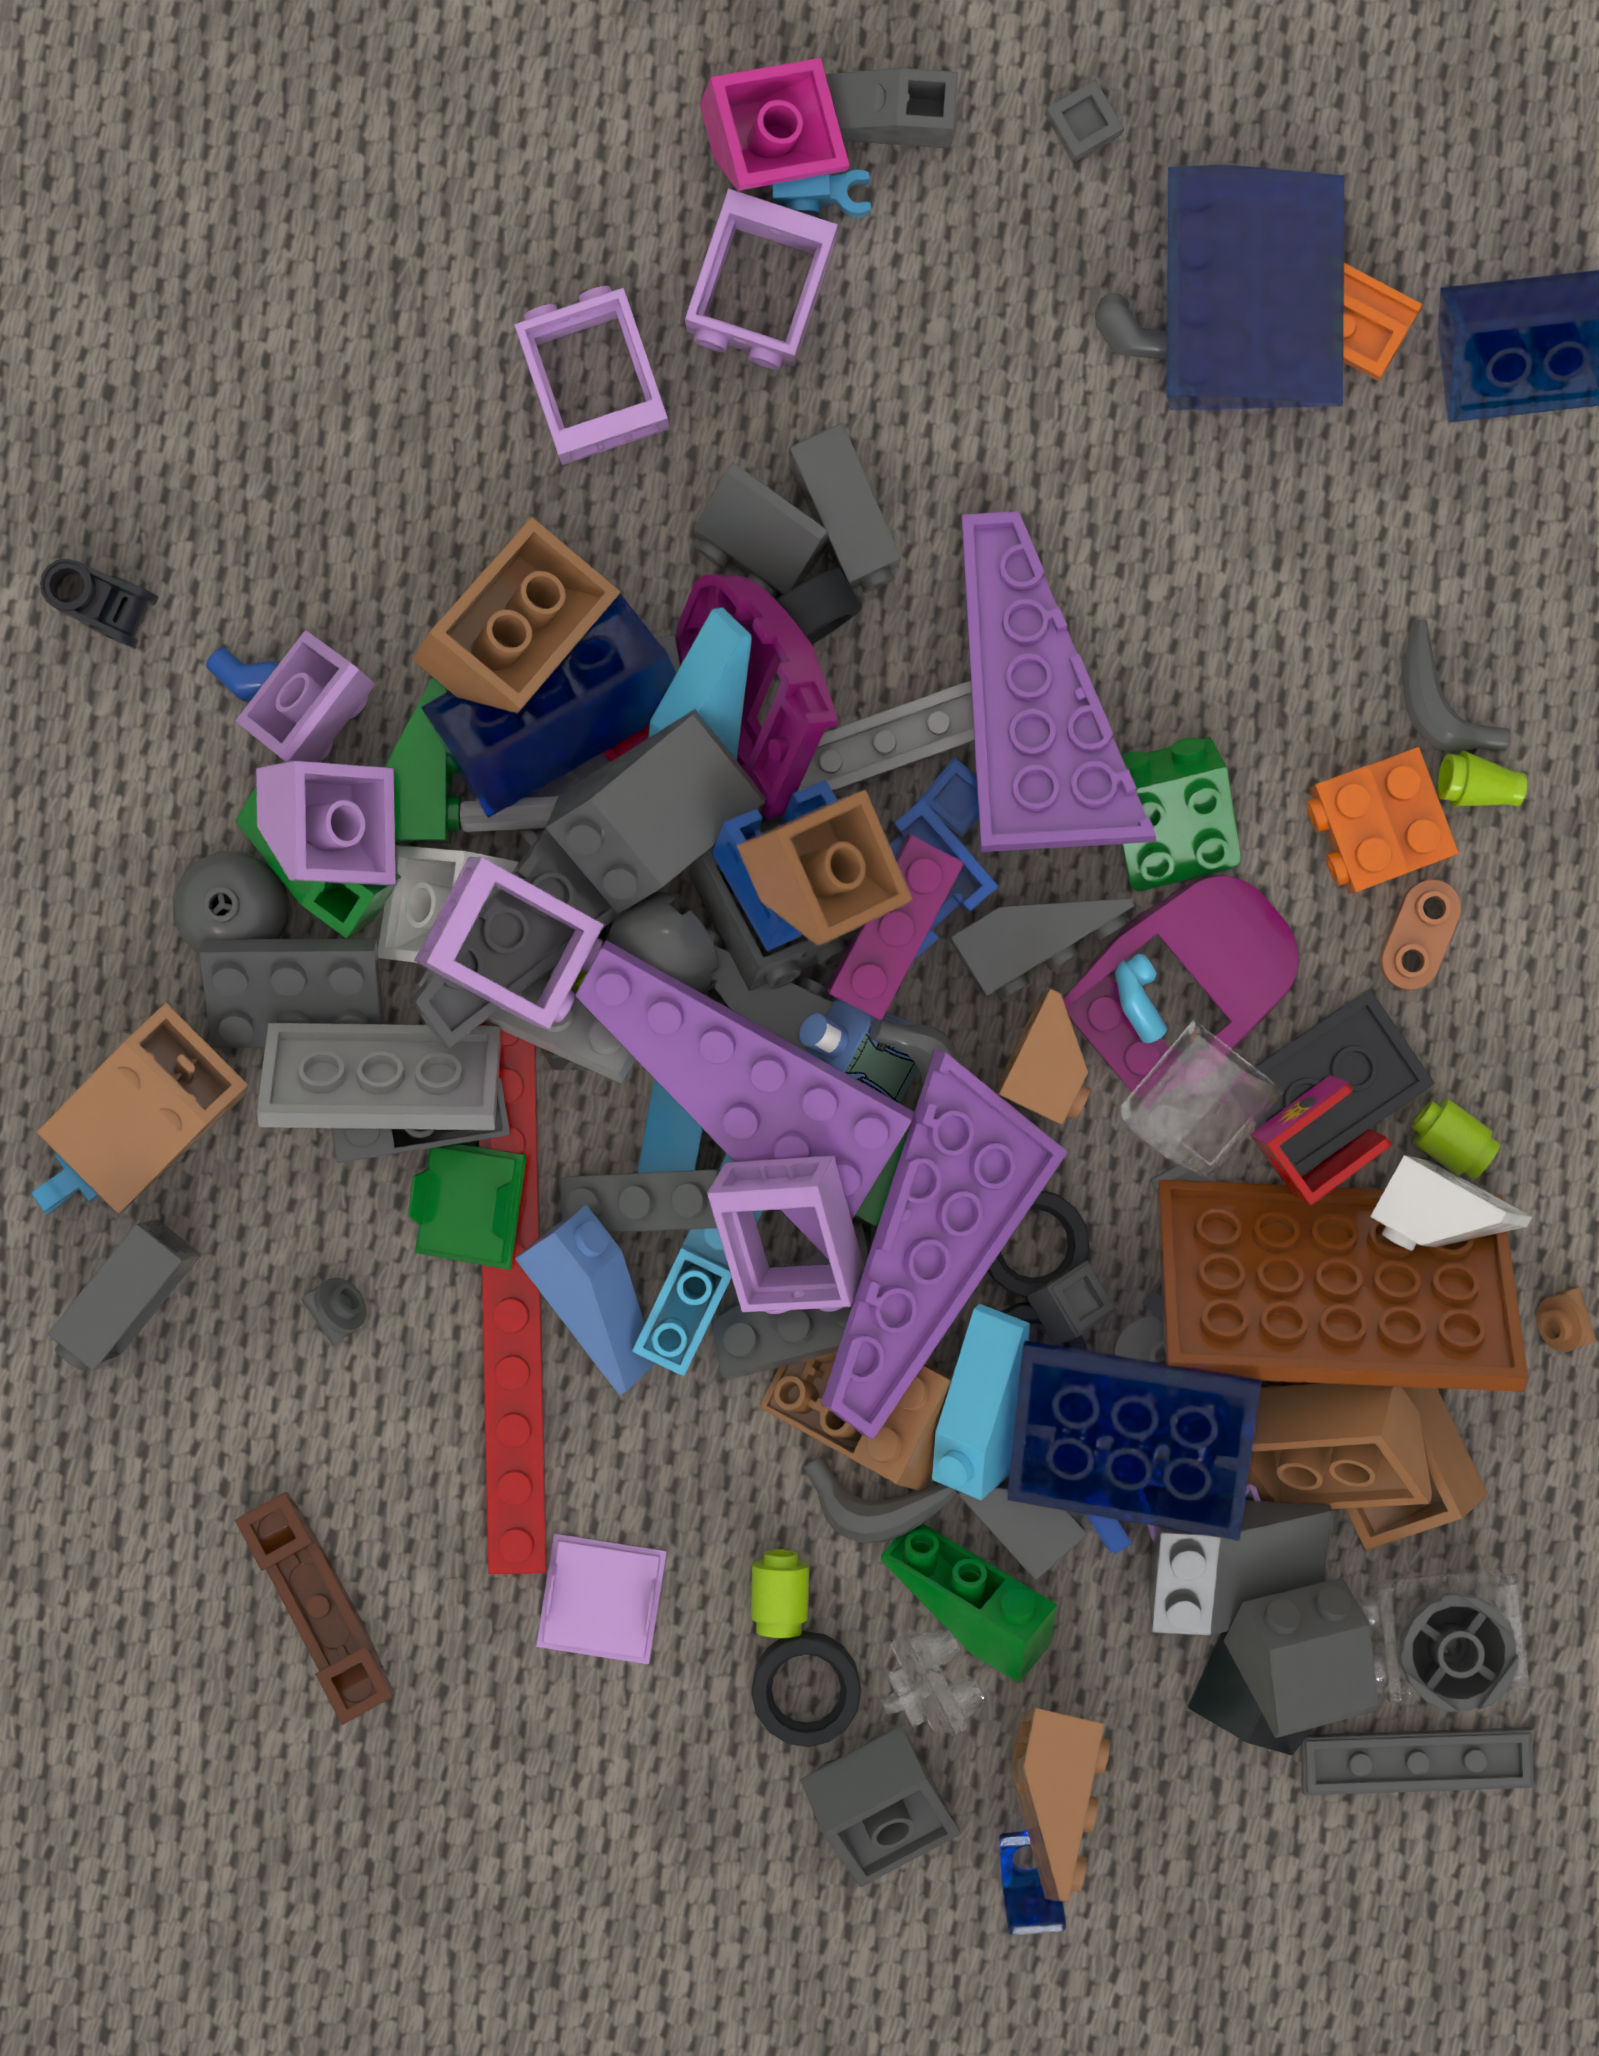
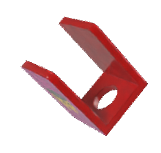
(1333, 1169)

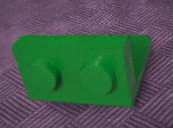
(1190, 809)

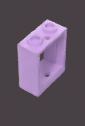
(776, 224)
(610, 430)
(458, 917)
(786, 1185)

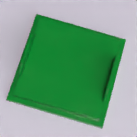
(468, 1204)

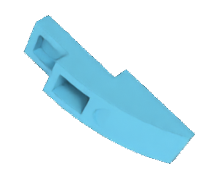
(687, 1300)

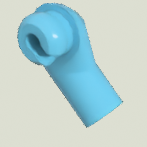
(1134, 999)

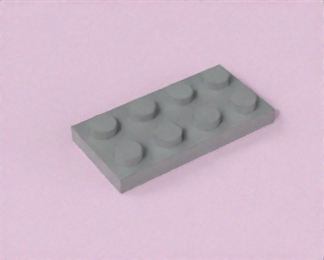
(378, 1077)

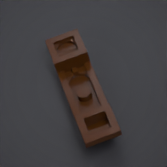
(318, 1606)

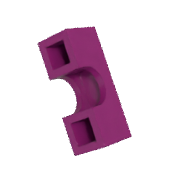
(887, 945)

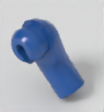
(239, 678)

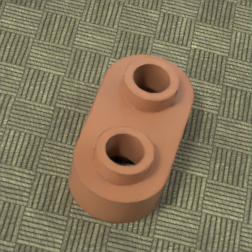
(1420, 934)

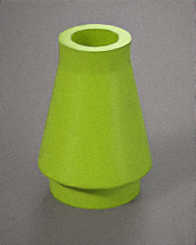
(1478, 782)

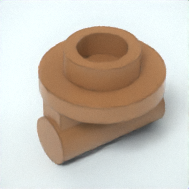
(1565, 1321)

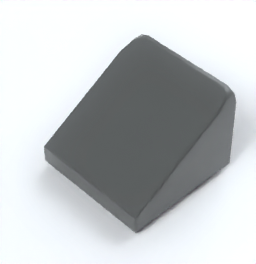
(1071, 1303)

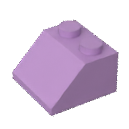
(306, 701)
(329, 821)

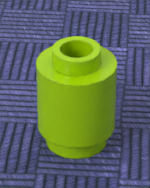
(1454, 1138)
(780, 1594)

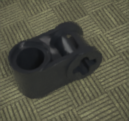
(107, 602)

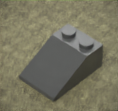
(652, 810)
(1205, 1579)

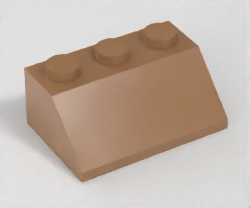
(516, 621)
(1340, 1446)
(1452, 1477)

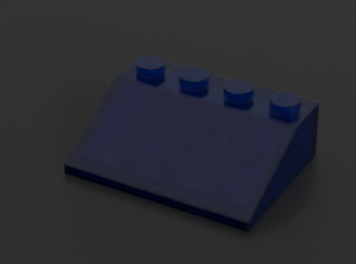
(1254, 288)
(1134, 1440)

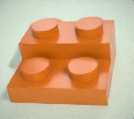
(1381, 821)

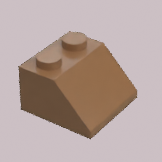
(827, 869)
(1046, 1065)

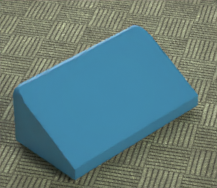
(670, 1135)

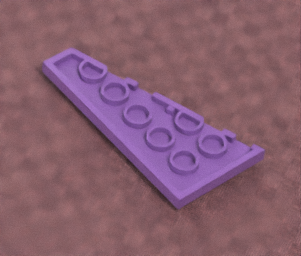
(1039, 729)
(743, 1081)
(949, 1212)

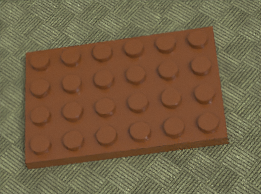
(1325, 1298)

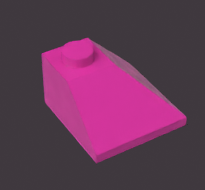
(773, 124)

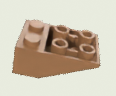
(143, 1108)
(902, 1446)
(1053, 1782)

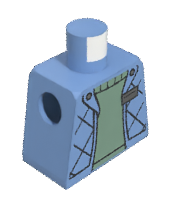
(845, 1043)

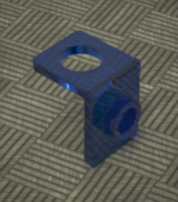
(1023, 1893)

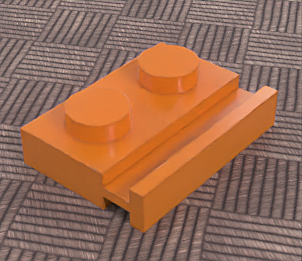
(1374, 322)

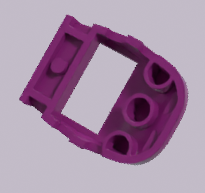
(802, 710)
(1226, 942)

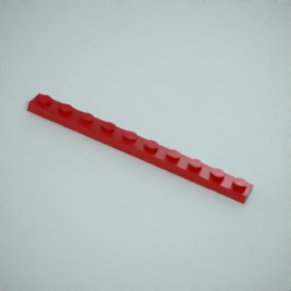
(515, 1348)

